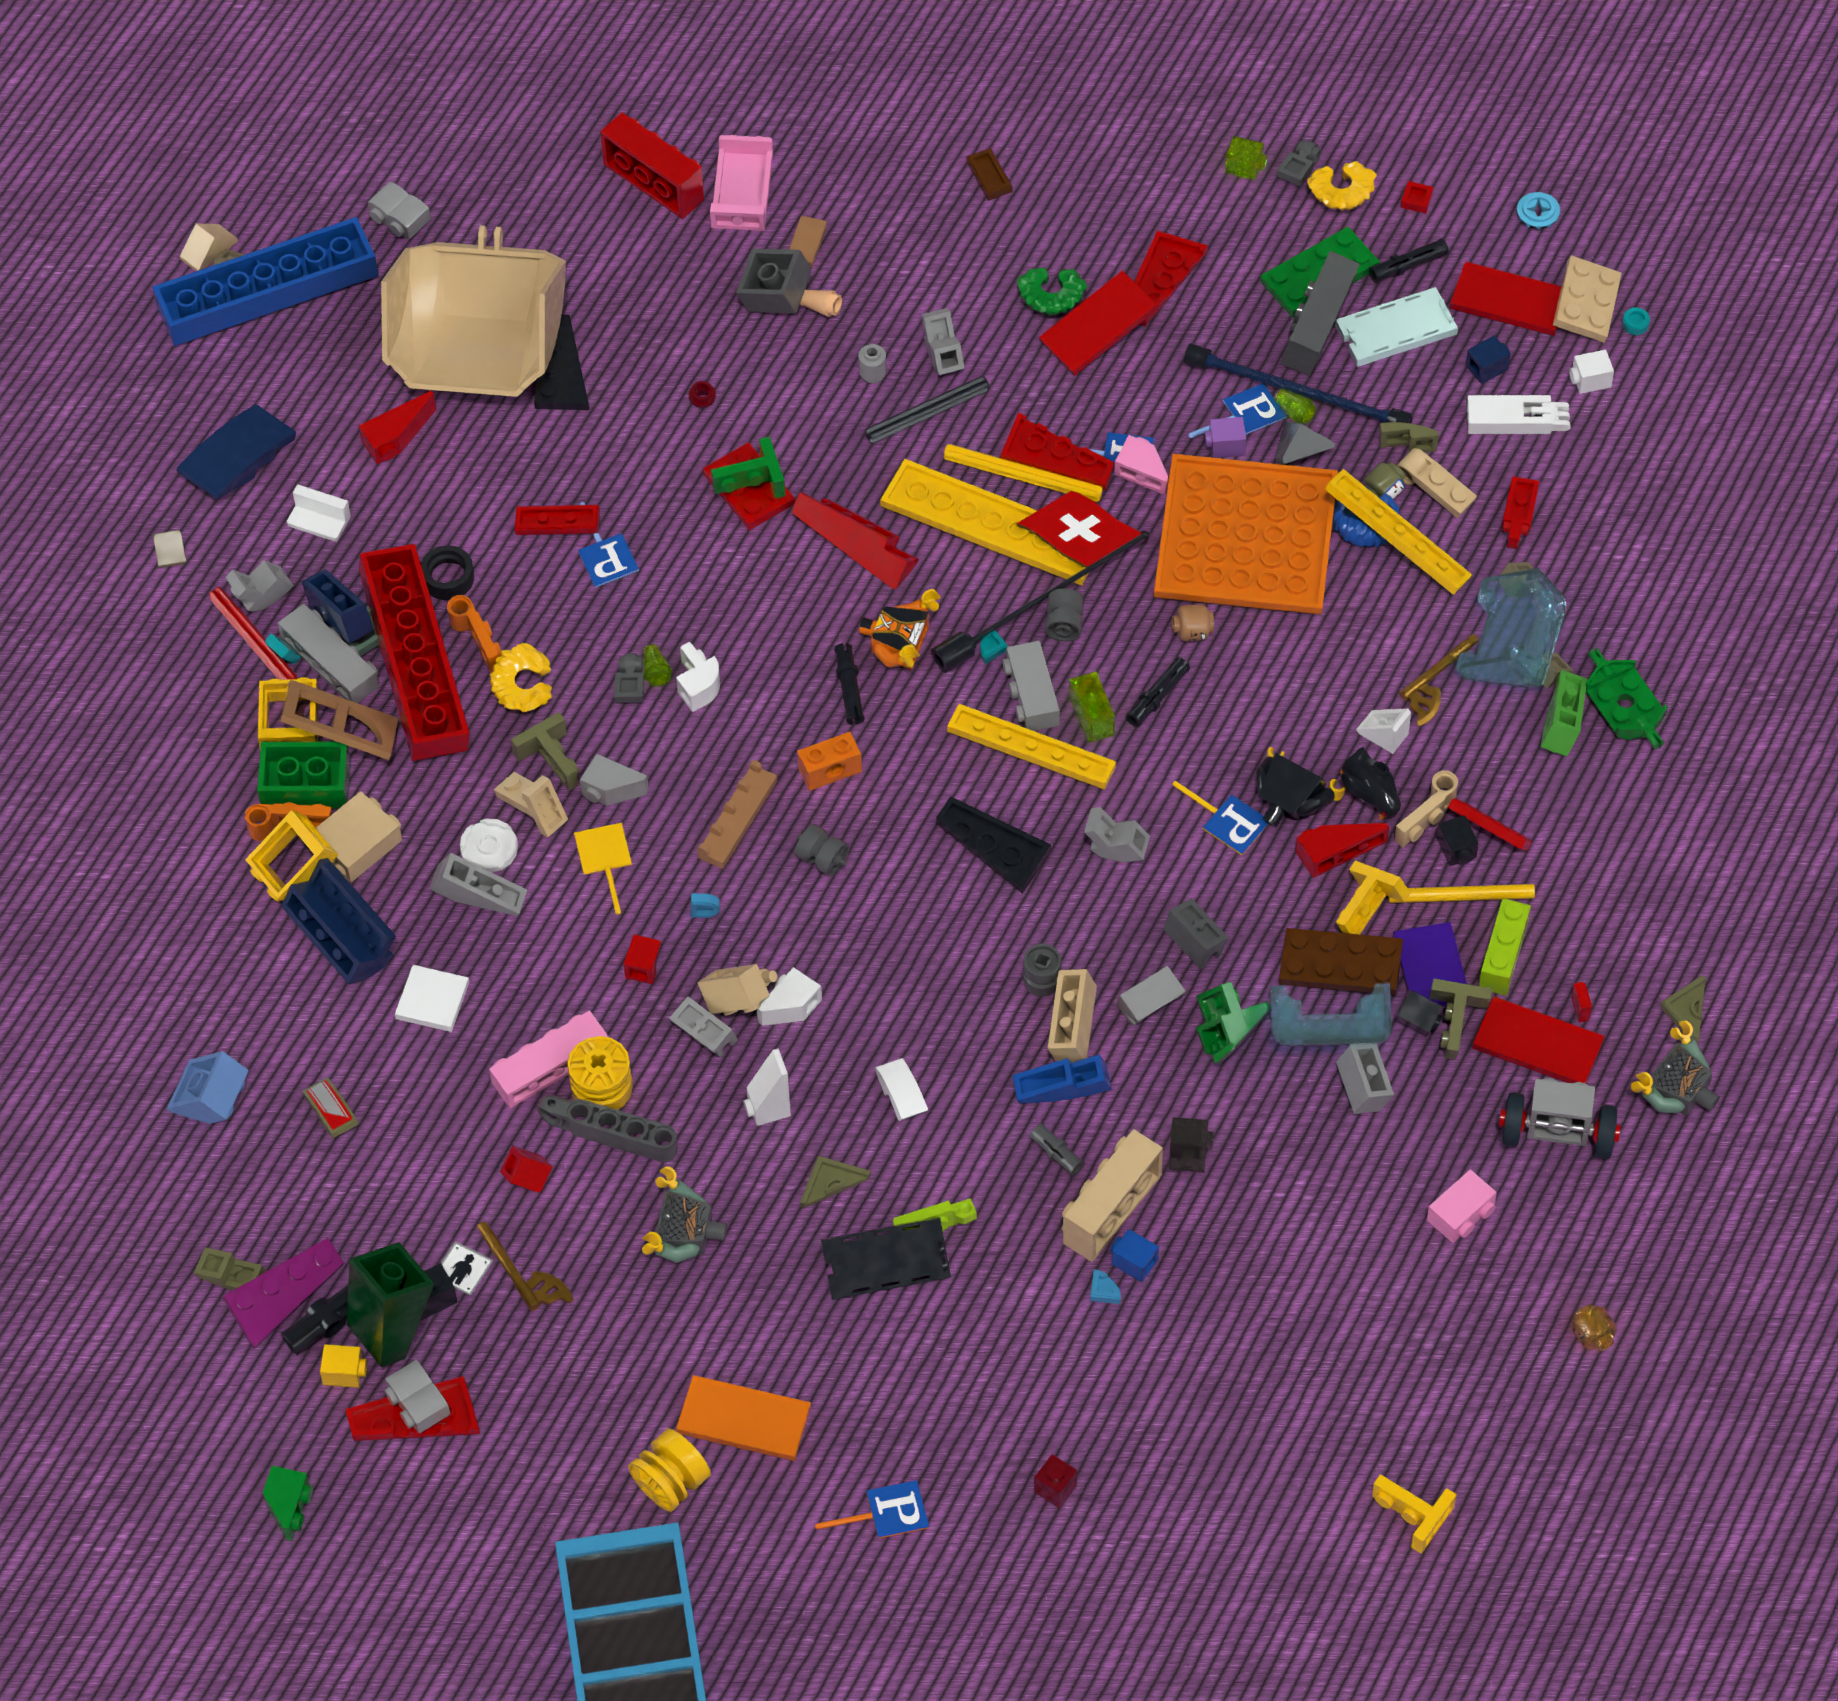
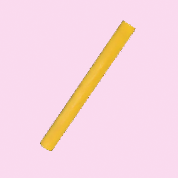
(1468, 893)

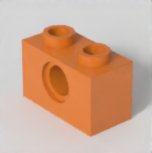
(829, 761)

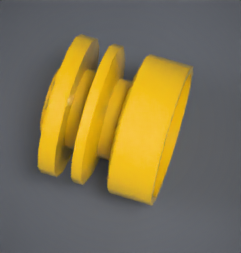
(600, 1072)
(669, 1470)

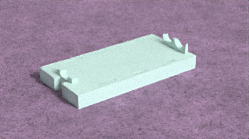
(1396, 326)

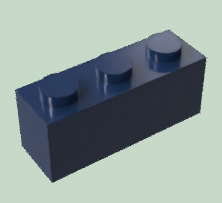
(337, 605)

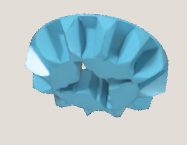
(1547, 204)

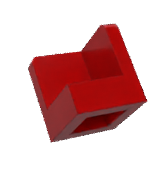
(641, 959)
(526, 1169)

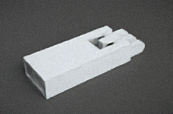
(1506, 414)

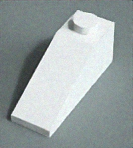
(769, 1091)

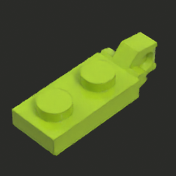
(950, 1214)

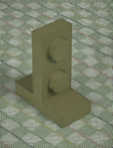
(544, 739)
(1459, 996)

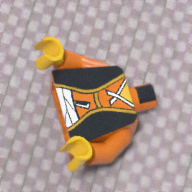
(900, 630)

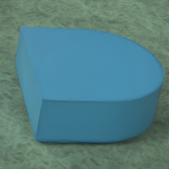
(704, 905)

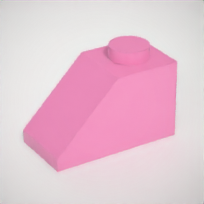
(1141, 465)

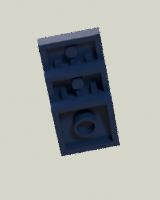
(236, 451)

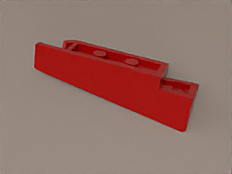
(858, 538)

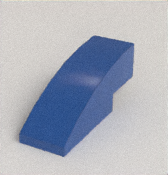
(1062, 1080)

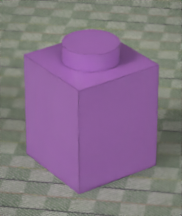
(1226, 437)

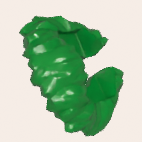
(1046, 302)

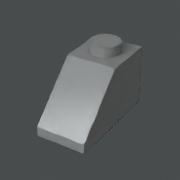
(612, 782)

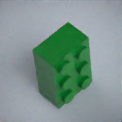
(304, 773)

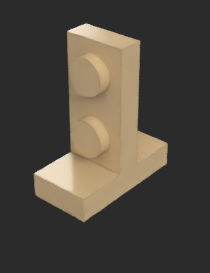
(534, 799)

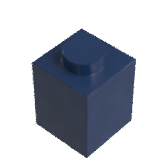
(1488, 359)

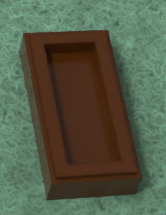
(989, 174)

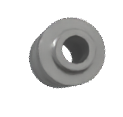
(872, 363)

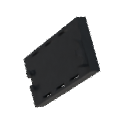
(886, 1258)

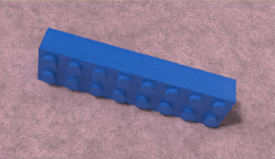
(265, 281)

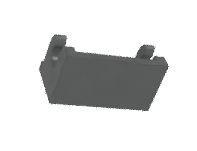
(1195, 932)

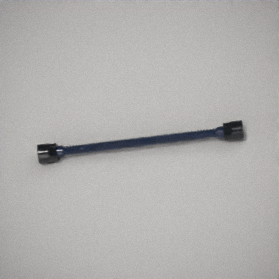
(1201, 358)

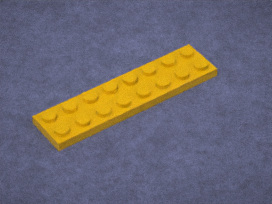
(973, 517)

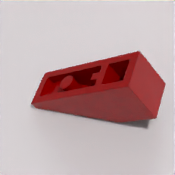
(393, 430)
(1336, 844)

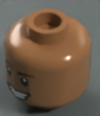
(1193, 622)

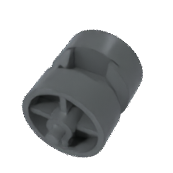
(824, 851)

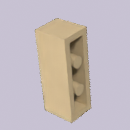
(1072, 1015)

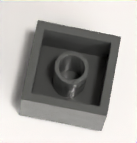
(774, 281)

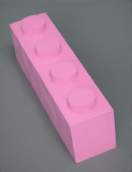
(543, 1061)

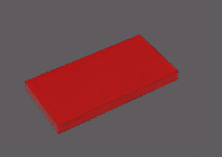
(1506, 298)
(1098, 323)
(1538, 1041)

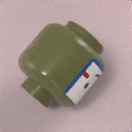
(1385, 479)

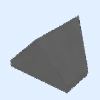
(1299, 442)

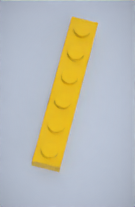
(1398, 532)
(1031, 746)

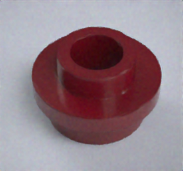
(702, 388)

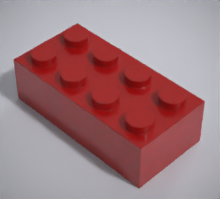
(652, 165)

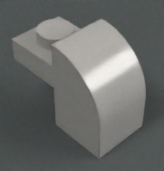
(941, 342)
(260, 588)
(1114, 840)

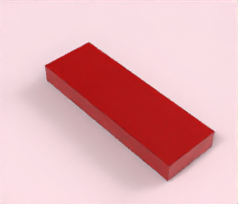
(557, 519)
(1490, 824)

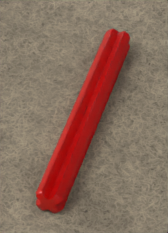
(251, 634)

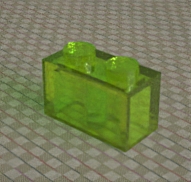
(1092, 706)

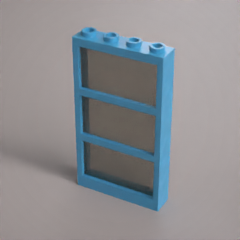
(630, 1616)

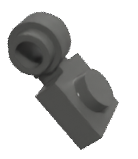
(1299, 164)
(629, 680)

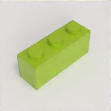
(1505, 946)

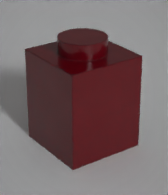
(1055, 1481)

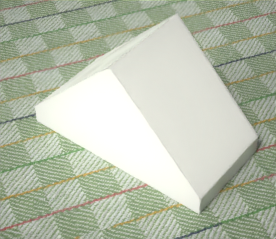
(1386, 727)

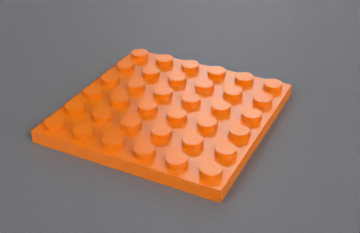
(1245, 534)

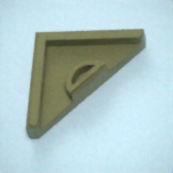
(1687, 1006)
(831, 1178)

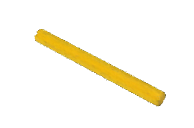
(1021, 472)

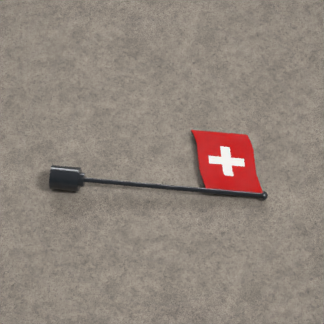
(1074, 529)

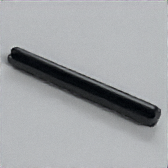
(927, 409)

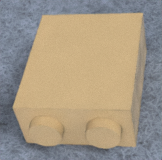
(360, 835)

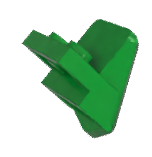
(1225, 1022)

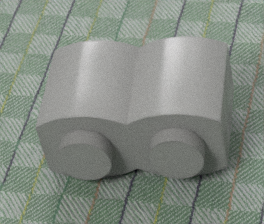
(398, 210)
(416, 1396)

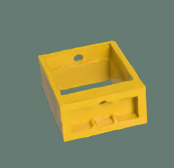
(276, 690)
(276, 841)

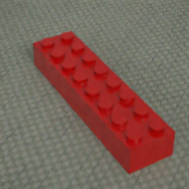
(413, 652)

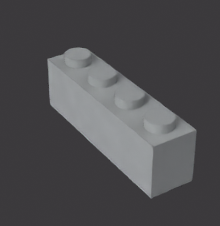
(329, 654)

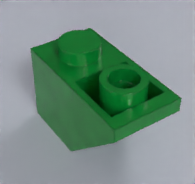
(285, 1497)

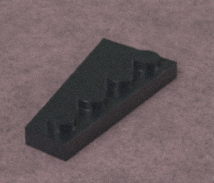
(563, 382)
(998, 844)

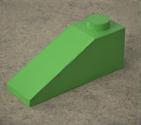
(1564, 713)

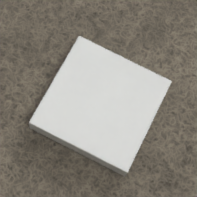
(432, 998)

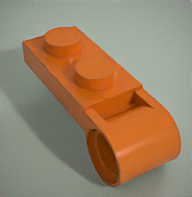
(479, 629)
(274, 814)

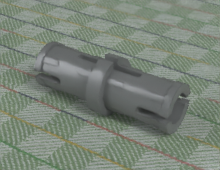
(1057, 1149)

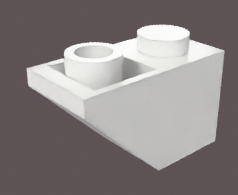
(790, 1000)

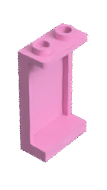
(742, 183)

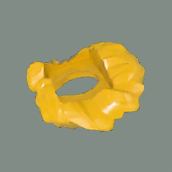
(1345, 198)
(503, 678)

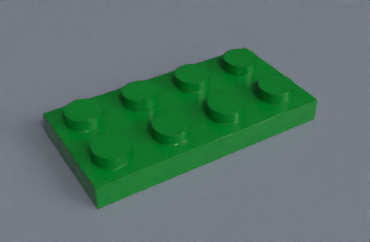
(1291, 278)

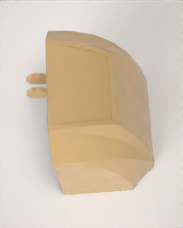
(472, 315)

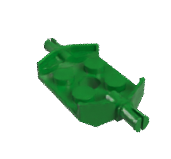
(1620, 681)

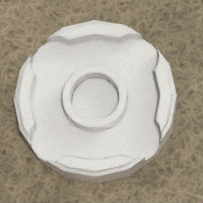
(489, 844)

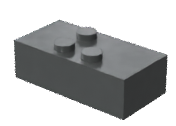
(1316, 317)

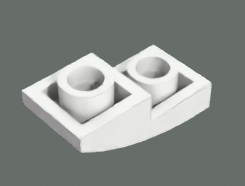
(902, 1089)

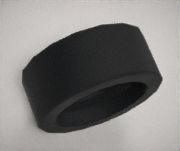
(443, 555)

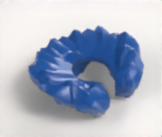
(1355, 530)

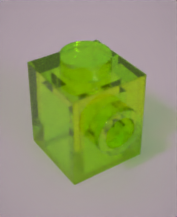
(1245, 158)

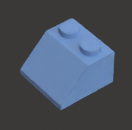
(208, 1088)

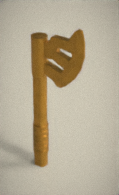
(1420, 684)
(525, 1288)

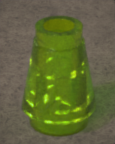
(1296, 406)
(656, 668)

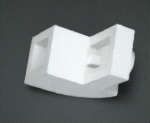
(701, 681)

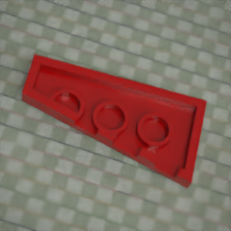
(1167, 266)
(1043, 450)
(383, 1420)

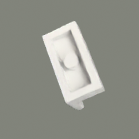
(319, 513)

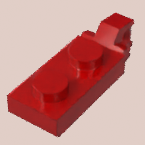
(1519, 509)

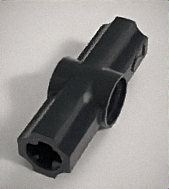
(322, 1318)

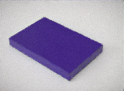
(1429, 955)

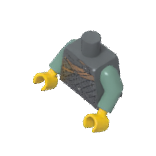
(1680, 1078)
(683, 1222)

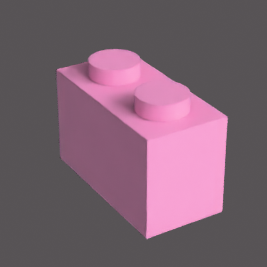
(1462, 1206)

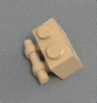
(736, 988)

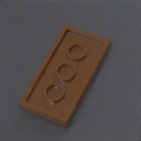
(1340, 960)

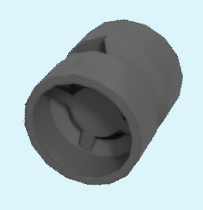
(1064, 614)
(1041, 969)

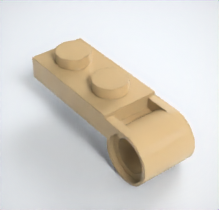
(1436, 482)
(1430, 811)

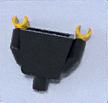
(1292, 789)

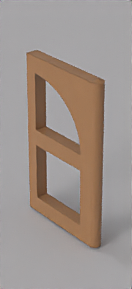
(380, 723)

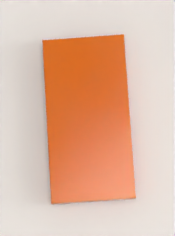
(743, 1418)

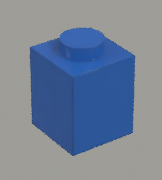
(1134, 1255)

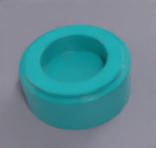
(1635, 321)

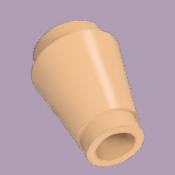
(822, 301)

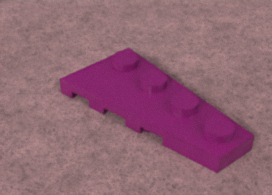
(274, 1295)

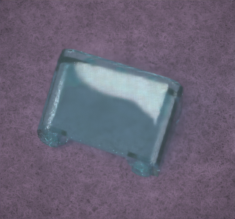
(1518, 632)
(1367, 1027)

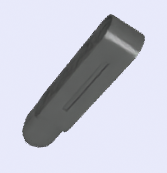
(617, 1136)

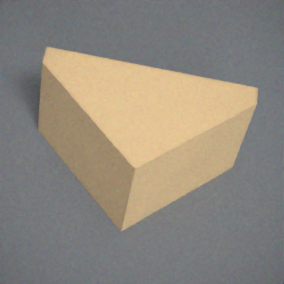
(205, 244)

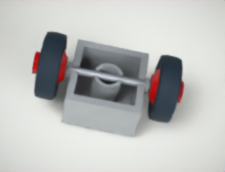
(1560, 1115)

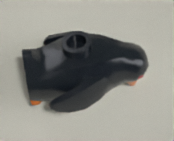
(1371, 782)

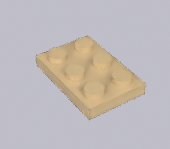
(1587, 299)

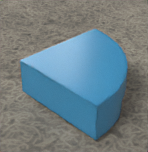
(1104, 1289)

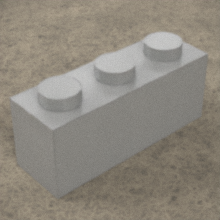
(1031, 686)

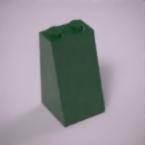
(386, 1301)

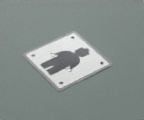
(465, 1267)

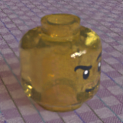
(1594, 1327)

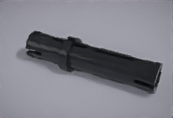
(1383, 270)
(1176, 672)
(848, 673)

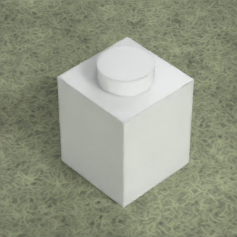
(1592, 371)

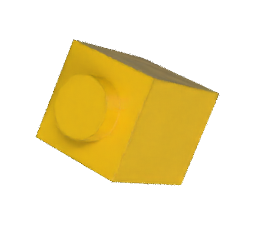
(342, 1366)

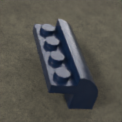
(340, 923)

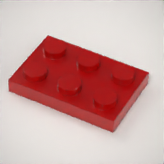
(750, 503)

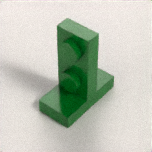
(751, 472)

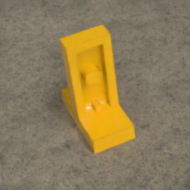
(1373, 888)
(1415, 1509)

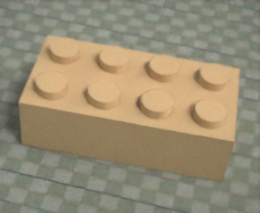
(1112, 1195)

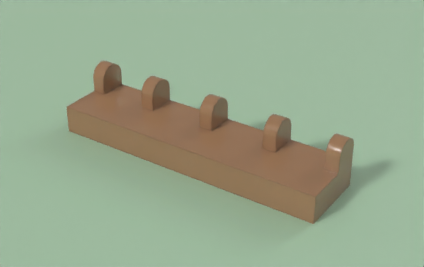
(737, 815)

